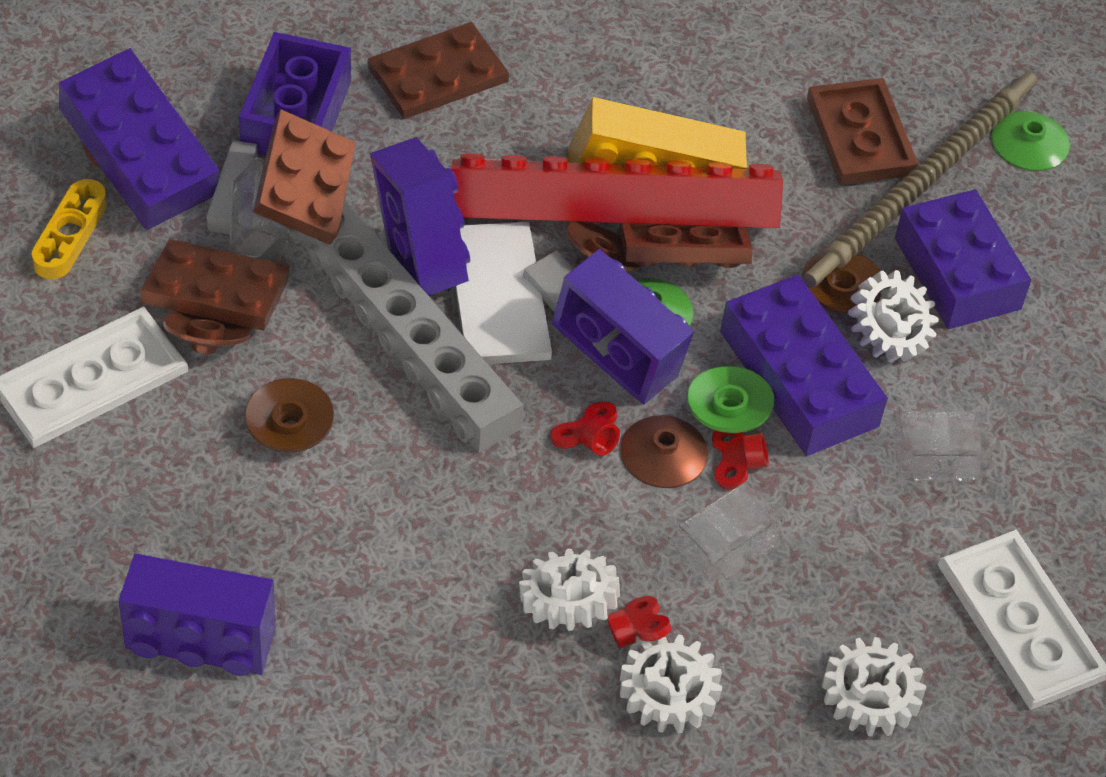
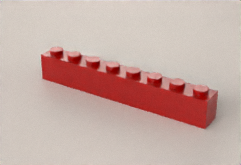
(618, 192)

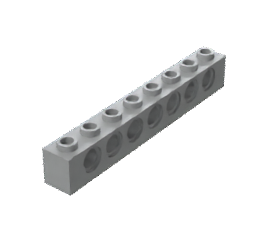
(416, 332)

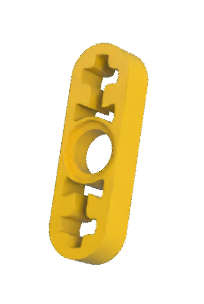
(69, 213)

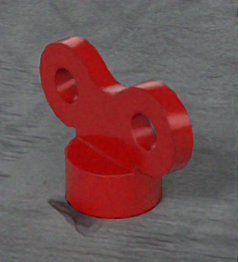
(593, 431)
(738, 456)
(638, 620)

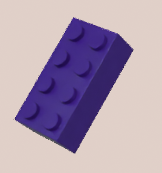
(138, 139)
(813, 371)

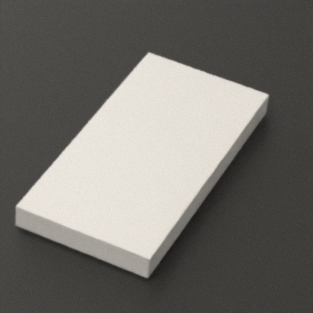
(498, 305)
(89, 376)
(1023, 619)

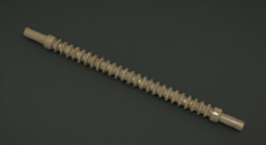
(918, 181)

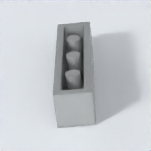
(237, 160)

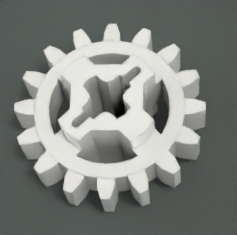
(893, 317)
(569, 589)
(874, 688)
(656, 694)

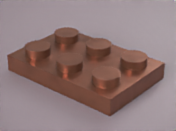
(438, 70)
(862, 131)
(305, 177)
(685, 244)
(215, 284)

